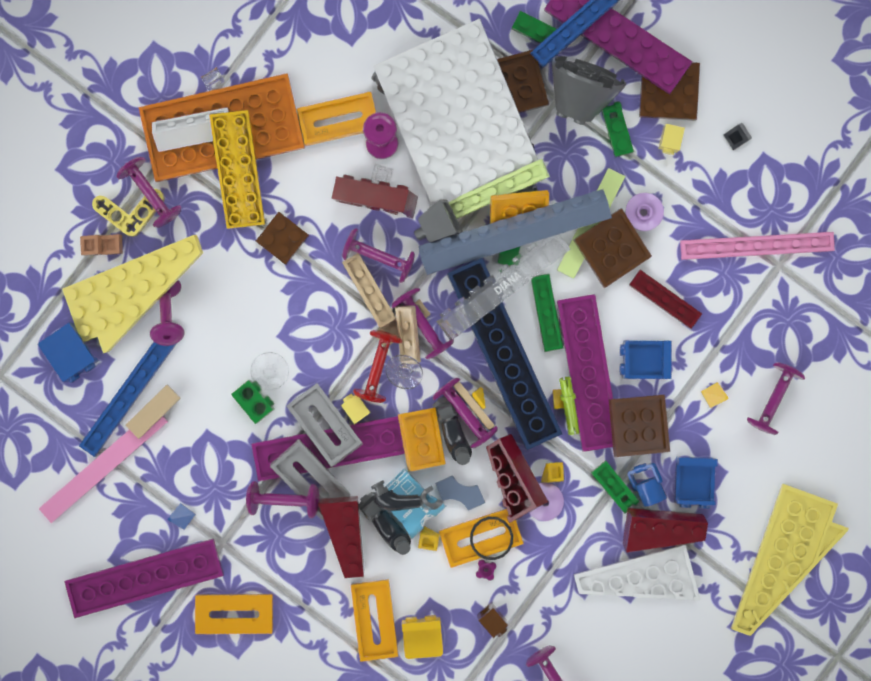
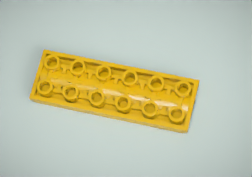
(237, 169)

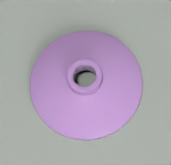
(649, 203)
(554, 506)

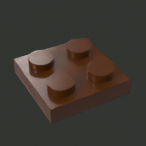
(282, 238)

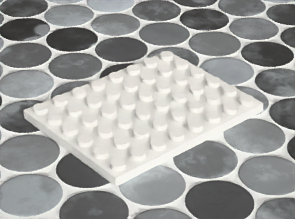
(456, 112)

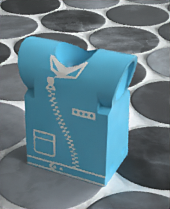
(415, 518)

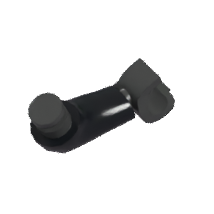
(452, 431)
(394, 502)
(385, 525)

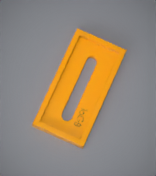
(310, 114)
(461, 555)
(233, 602)
(367, 648)

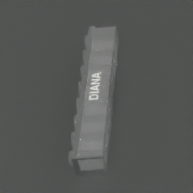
(502, 286)

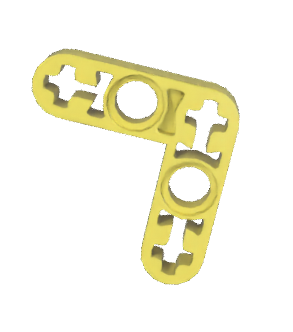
(126, 218)

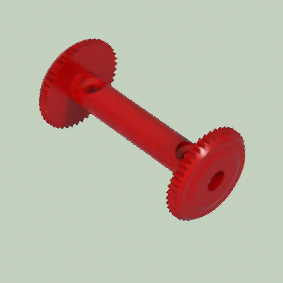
(377, 366)

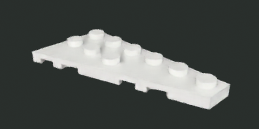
(646, 576)

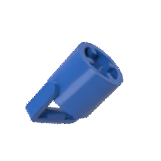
(651, 489)

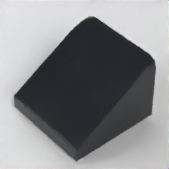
(737, 136)

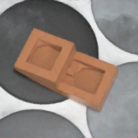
(101, 245)

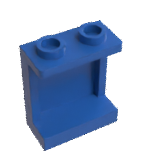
(68, 353)
(646, 359)
(695, 481)

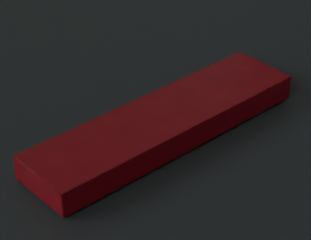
(665, 299)

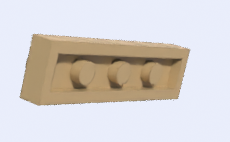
(369, 290)

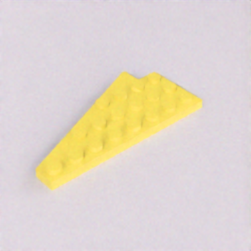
(119, 297)
(792, 545)

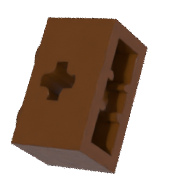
(493, 620)

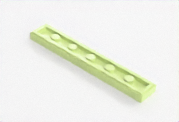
(507, 184)
(573, 258)

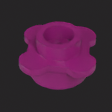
(486, 575)

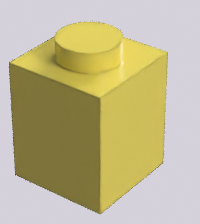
(671, 139)
(355, 408)

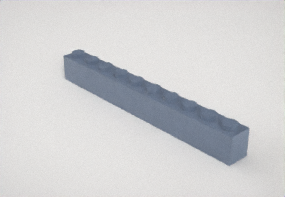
(515, 231)

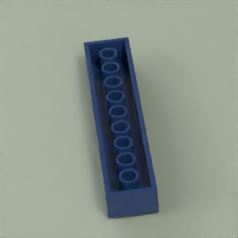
(508, 362)

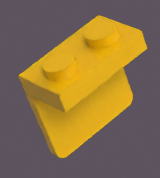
(422, 637)

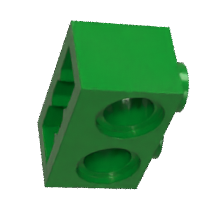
(249, 405)

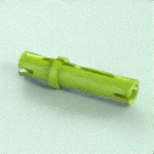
(569, 405)

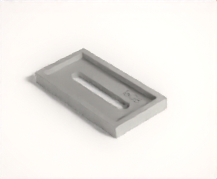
(300, 410)
(299, 452)

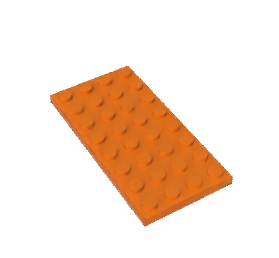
(271, 117)

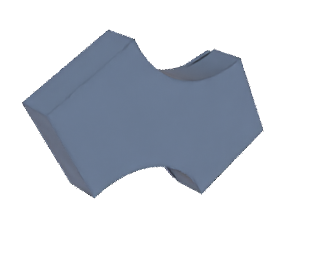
(468, 495)

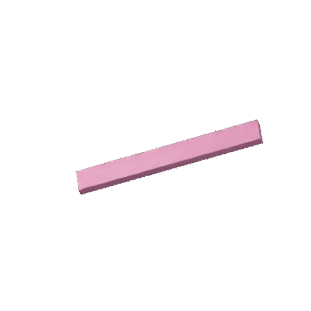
(757, 245)
(96, 472)

